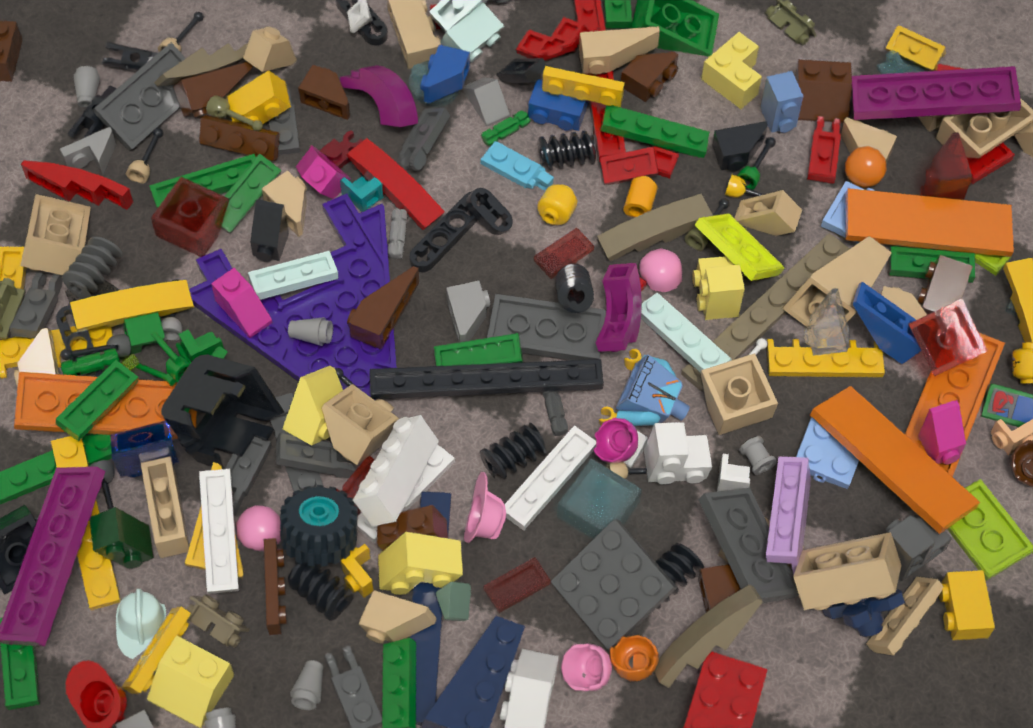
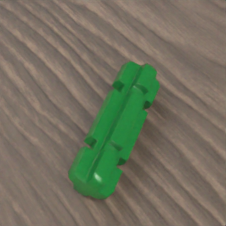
(505, 128)
(90, 362)

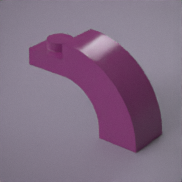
(388, 91)
(622, 307)

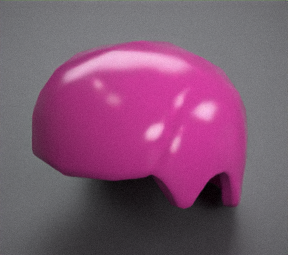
(616, 440)

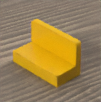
(916, 48)

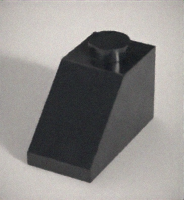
(738, 144)
(269, 231)

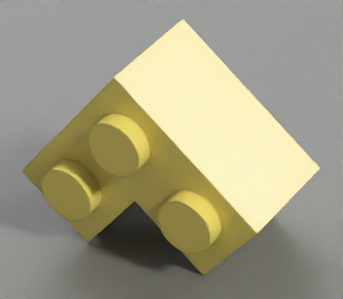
(731, 71)
(719, 287)
(419, 559)

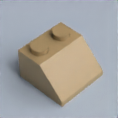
(738, 394)
(357, 423)

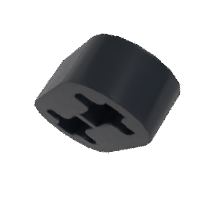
(489, 211)

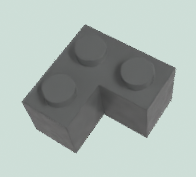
(916, 543)

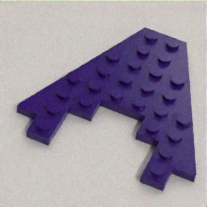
(361, 271)

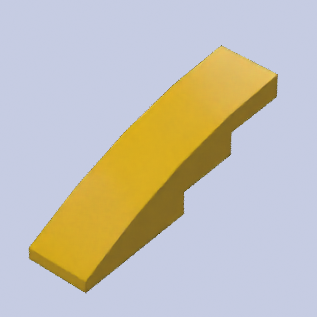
(1021, 281)
(133, 302)

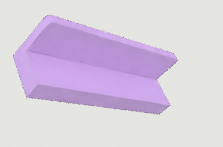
(789, 511)

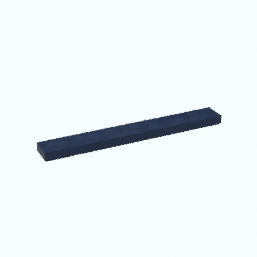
(429, 639)

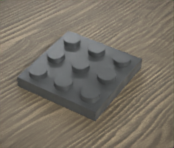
(613, 584)

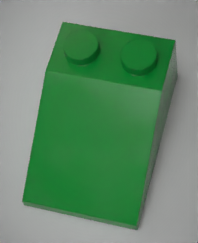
(682, 24)

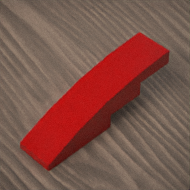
(69, 181)
(396, 183)

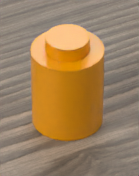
(640, 196)

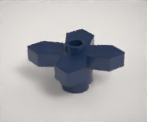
(866, 614)

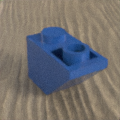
(446, 73)

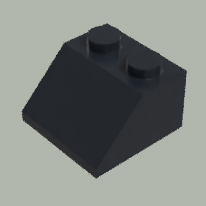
(15, 536)

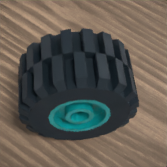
(318, 525)

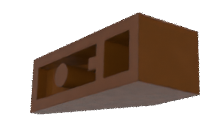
(197, 90)
(381, 310)

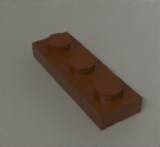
(238, 137)
(274, 586)

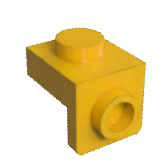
(355, 575)

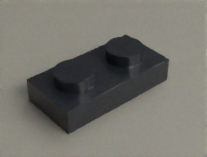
(522, 71)

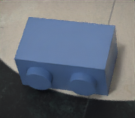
(781, 102)

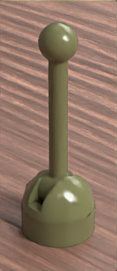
(219, 108)

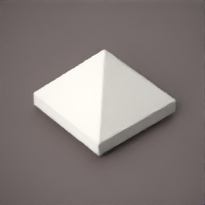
(359, 15)

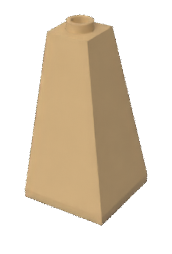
(845, 272)

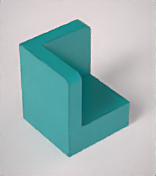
(362, 193)

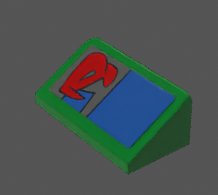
(1008, 404)

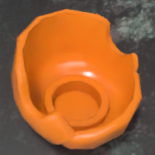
(865, 167)
(644, 657)

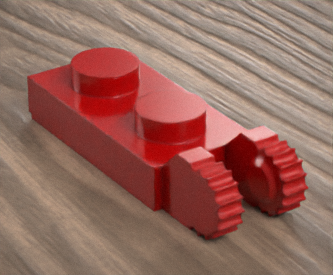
(824, 152)

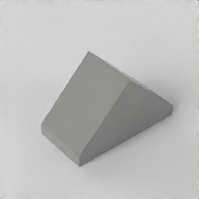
(487, 100)

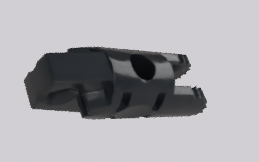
(129, 56)
(89, 118)

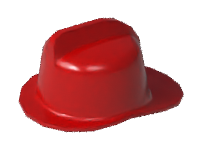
(95, 695)

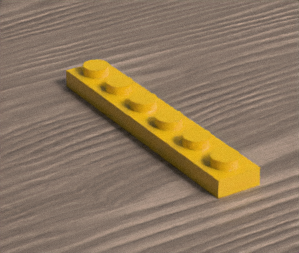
(95, 569)

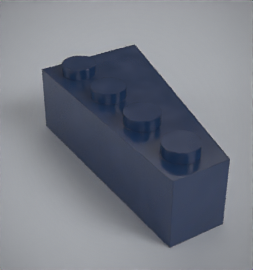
(479, 682)

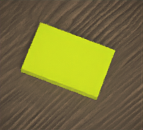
(739, 246)

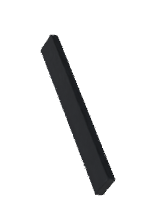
(486, 379)

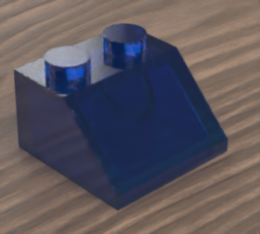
(142, 445)

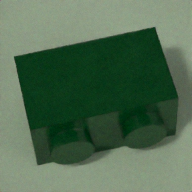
(121, 538)

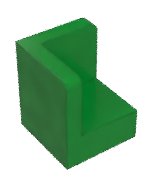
(140, 330)
(200, 346)

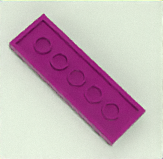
(935, 93)
(50, 556)

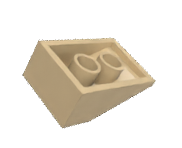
(54, 234)

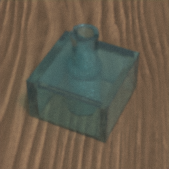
(598, 499)

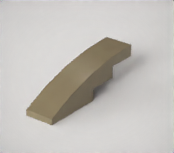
(202, 63)
(653, 226)
(714, 628)

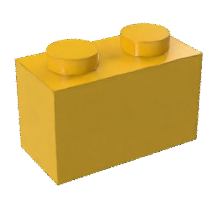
(260, 98)
(966, 605)

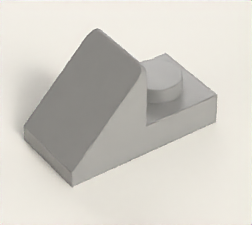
(93, 147)

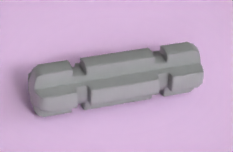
(397, 233)

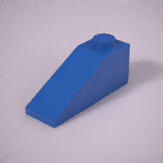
(886, 323)

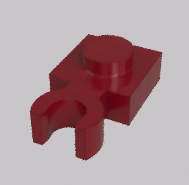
(337, 151)

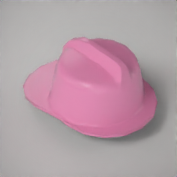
(486, 513)

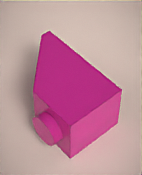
(321, 173)
(241, 302)
(943, 433)

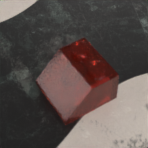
(949, 172)
(190, 217)
(947, 337)

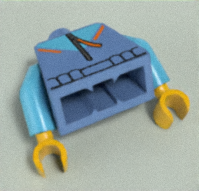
(649, 392)

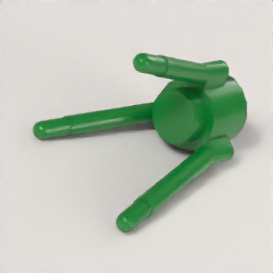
(175, 365)

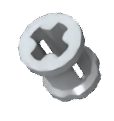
(758, 455)

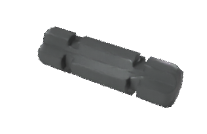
(555, 413)

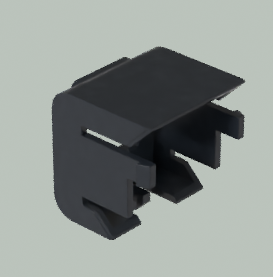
(222, 394)

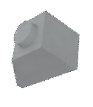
(467, 308)

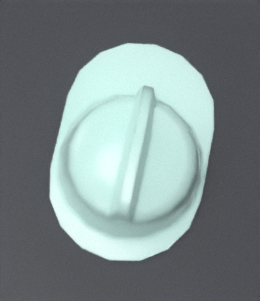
(138, 621)

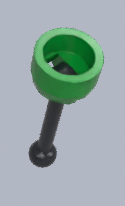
(753, 172)

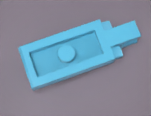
(516, 167)

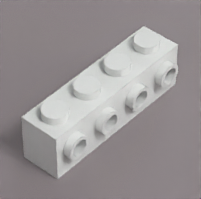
(395, 470)

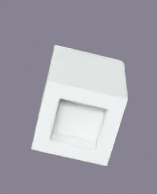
(732, 476)

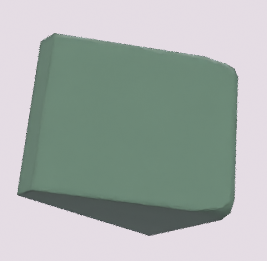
(455, 601)

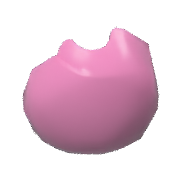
(661, 270)
(256, 525)
(589, 660)

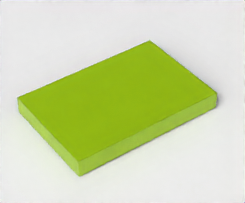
(990, 534)

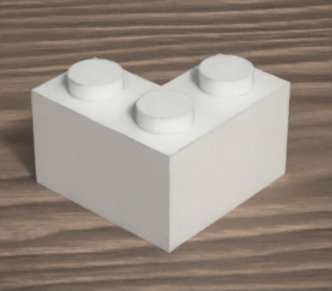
(675, 456)
(530, 688)

